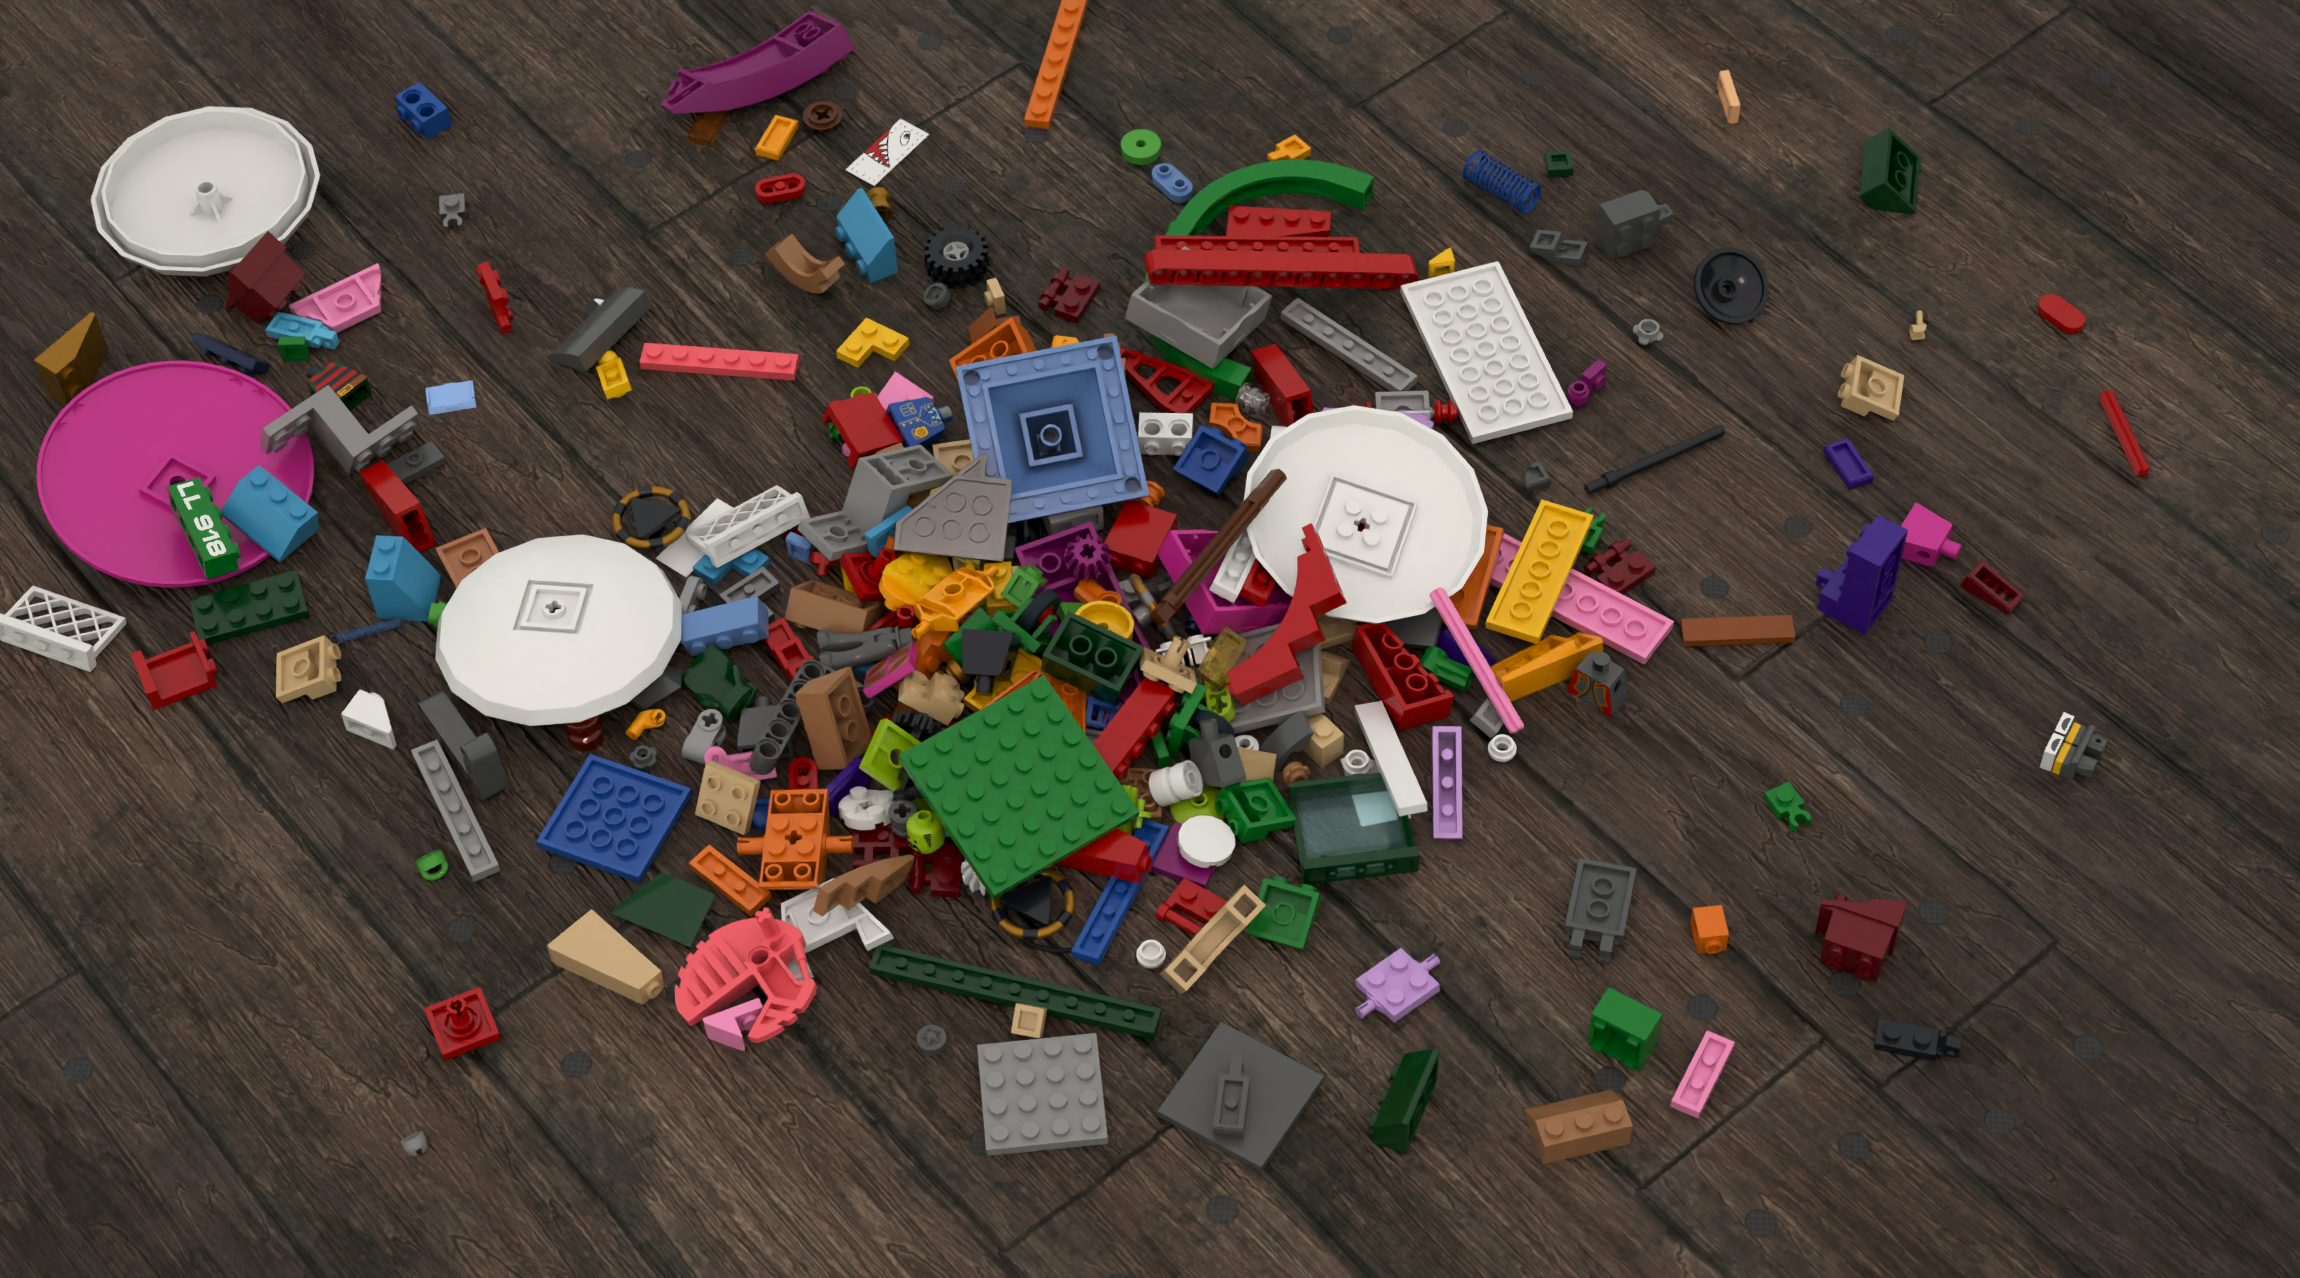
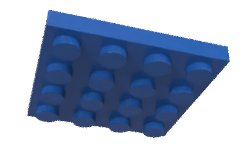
(614, 818)

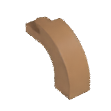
(801, 267)

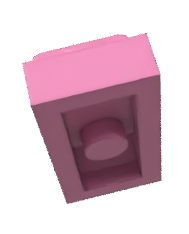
(727, 1025)

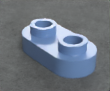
(1172, 183)

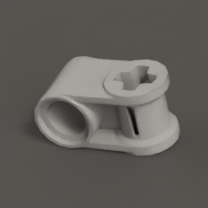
(706, 733)

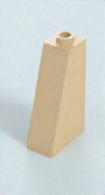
(606, 958)

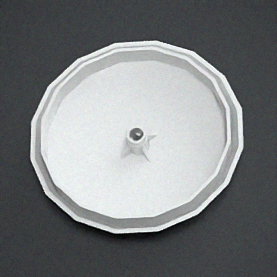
(204, 189)

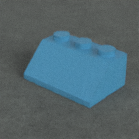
(866, 238)
(270, 514)

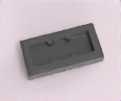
(417, 462)

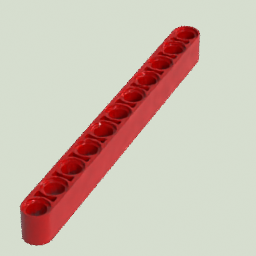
(1279, 269)

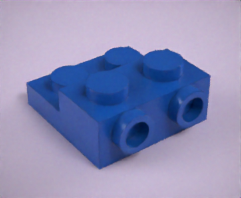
(1211, 459)

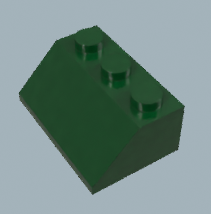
(1890, 174)
(1091, 658)
(1405, 1100)

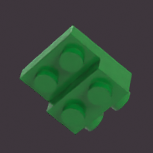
(1254, 809)
(1287, 913)

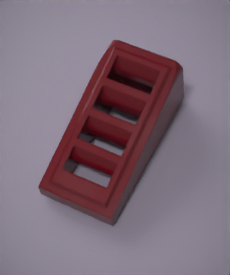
(1982, 591)

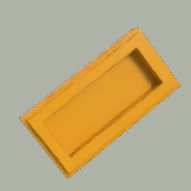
(776, 137)

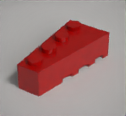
(1399, 679)

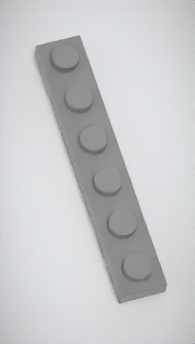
(1348, 346)
(455, 810)

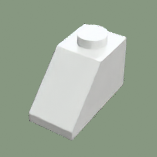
(369, 718)

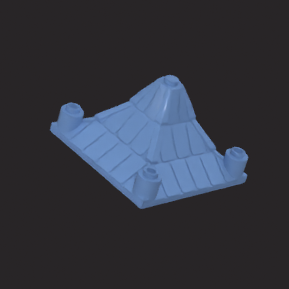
(1055, 427)

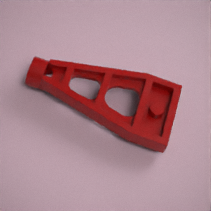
(1183, 399)

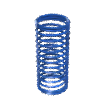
(1523, 197)

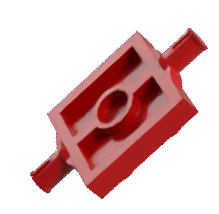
(496, 296)

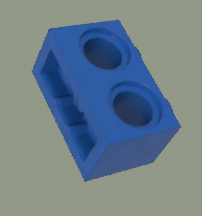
(422, 111)

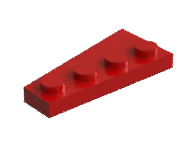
(1277, 222)

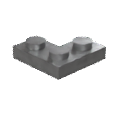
(759, 583)

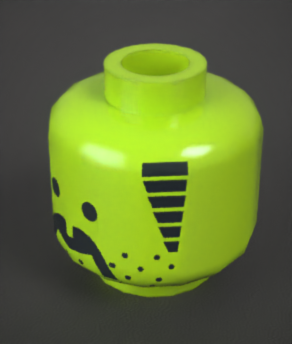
(925, 832)

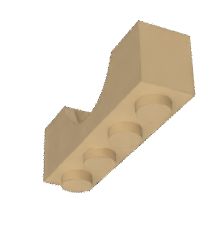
(1212, 939)

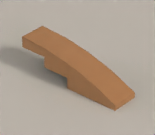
(868, 881)

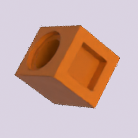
(1709, 929)

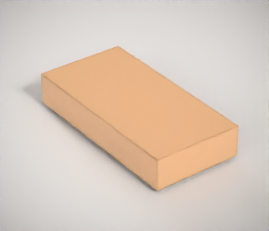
(1728, 97)

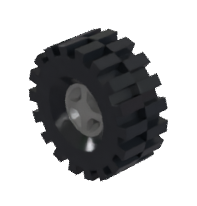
(956, 256)

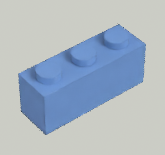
(725, 625)

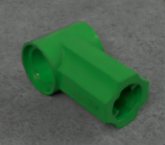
(1446, 670)

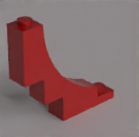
(1275, 662)

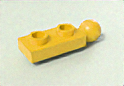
(613, 375)

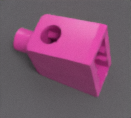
(1928, 537)

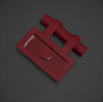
(1075, 300)
(1625, 574)
(878, 841)
(945, 875)

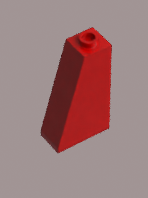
(1277, 377)
(397, 505)
(1112, 855)

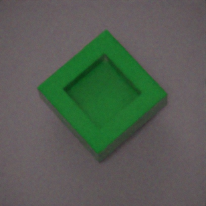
(294, 349)

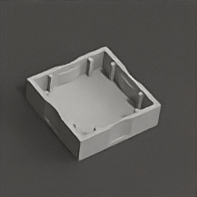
(1199, 318)

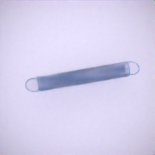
(370, 627)

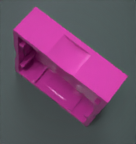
(1208, 608)

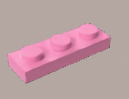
(1702, 1074)

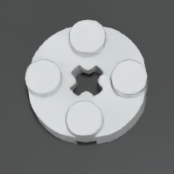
(865, 808)

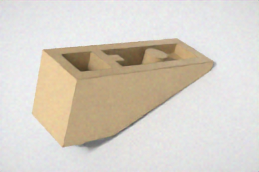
(1325, 743)

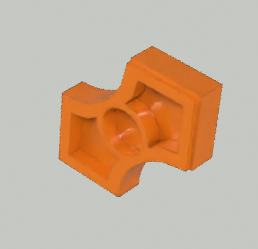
(1230, 421)

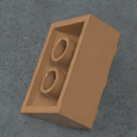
(831, 608)
(834, 719)
(1579, 1126)

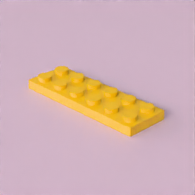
(1539, 572)

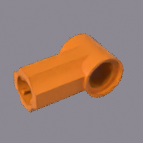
(1092, 591)

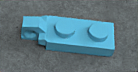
(314, 331)

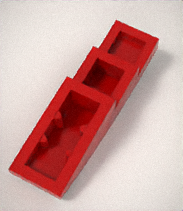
(786, 648)

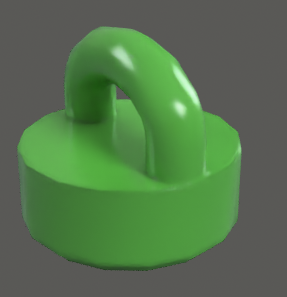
(431, 860)

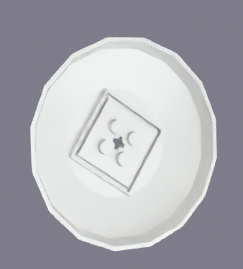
(1376, 470)
(565, 666)

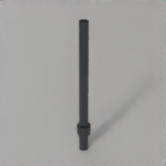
(1611, 478)

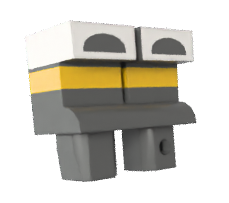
(2068, 748)

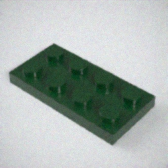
(249, 607)

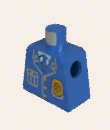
(919, 421)

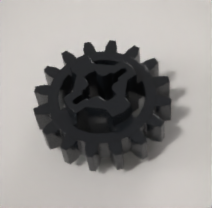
(917, 725)

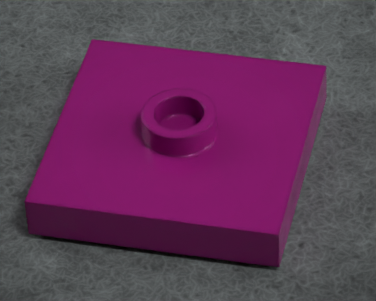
(1172, 864)

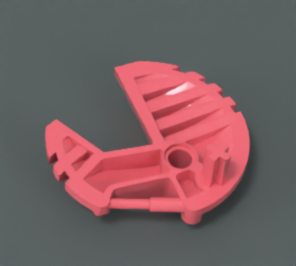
(737, 961)

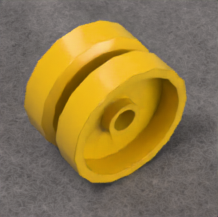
(1110, 616)

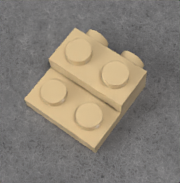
(1871, 388)
(307, 670)
(936, 697)

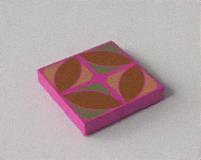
(890, 670)

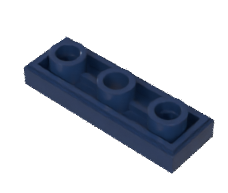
(230, 354)

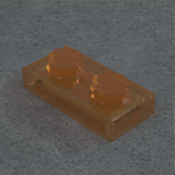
(707, 127)

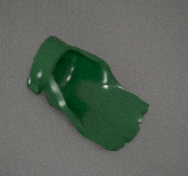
(719, 684)

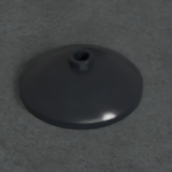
(1743, 279)

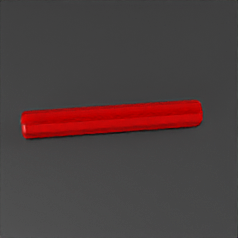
(2124, 433)

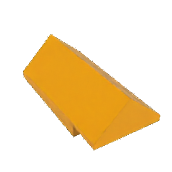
(1544, 663)

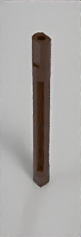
(1218, 546)

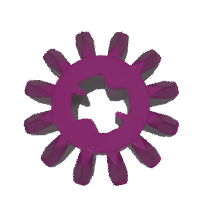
(1089, 548)

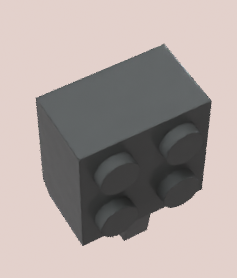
(1630, 223)

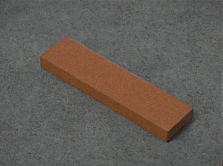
(1737, 630)

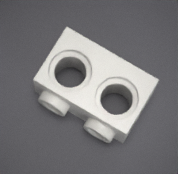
(1164, 433)

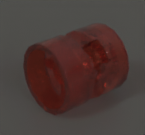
(586, 734)

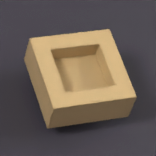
(995, 297)
(1029, 1020)

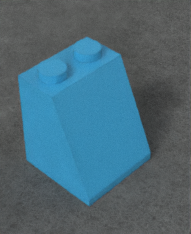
(401, 580)

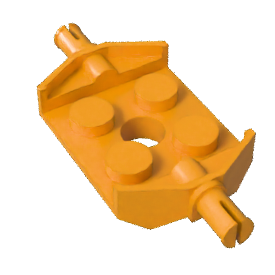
(953, 599)

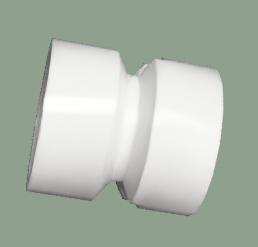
(1176, 783)

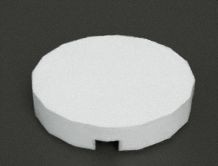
(1206, 841)

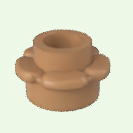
(1294, 772)

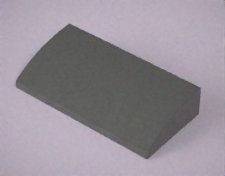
(601, 329)

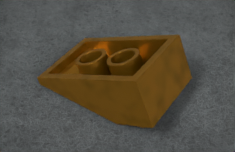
(72, 360)

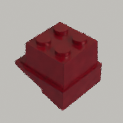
(263, 280)
(1859, 934)

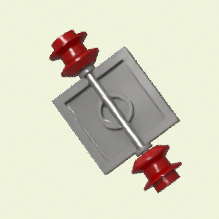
(1415, 403)

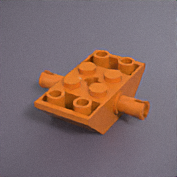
(796, 840)

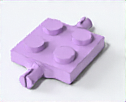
(1397, 985)

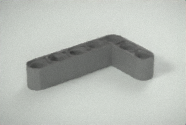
(788, 716)
(473, 756)

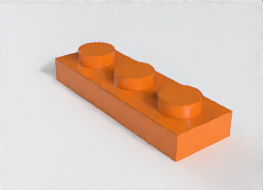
(729, 880)

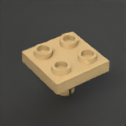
(1168, 667)
(727, 797)

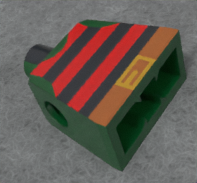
(345, 382)

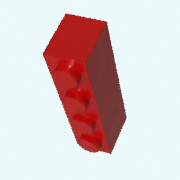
(1134, 725)

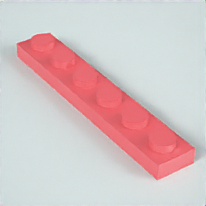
(719, 361)

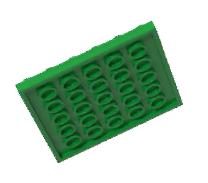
(1018, 786)

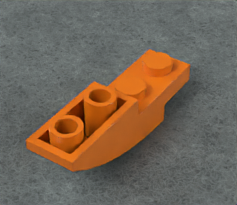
(931, 652)

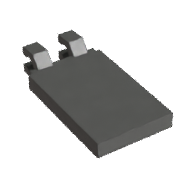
(1599, 906)

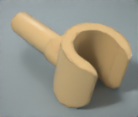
(1917, 330)

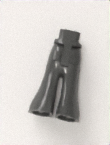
(859, 648)

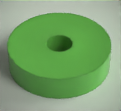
(1140, 147)

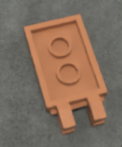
(466, 554)

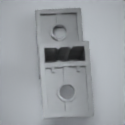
(338, 430)
(875, 493)

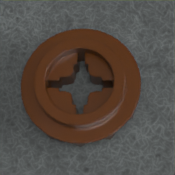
(822, 109)

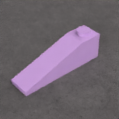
(1446, 782)

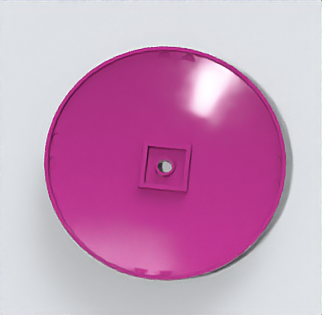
(135, 435)

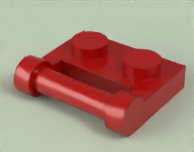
(1192, 901)

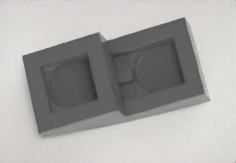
(1555, 248)
(1288, 738)

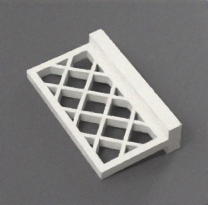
(757, 528)
(48, 641)

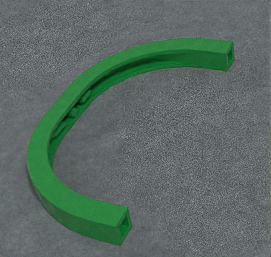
(1243, 185)

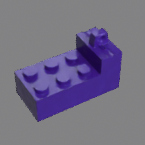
(1866, 578)

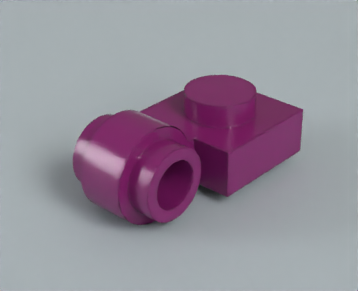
(1591, 379)

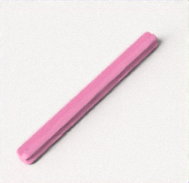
(1476, 660)

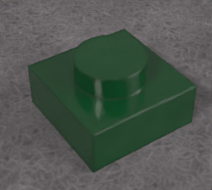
(1559, 163)

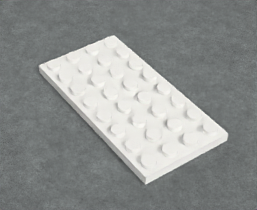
(1486, 352)

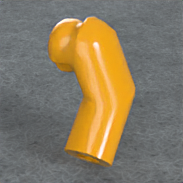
(646, 720)

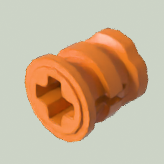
(1155, 495)

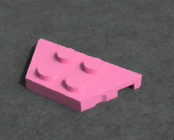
(343, 302)

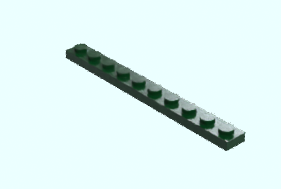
(1012, 989)

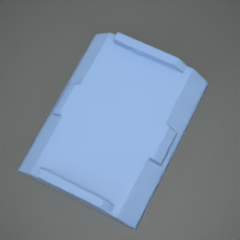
(450, 397)

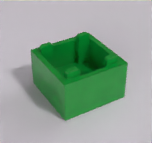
(1624, 1029)

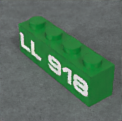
(204, 528)

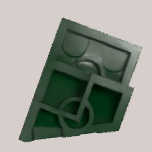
(667, 908)

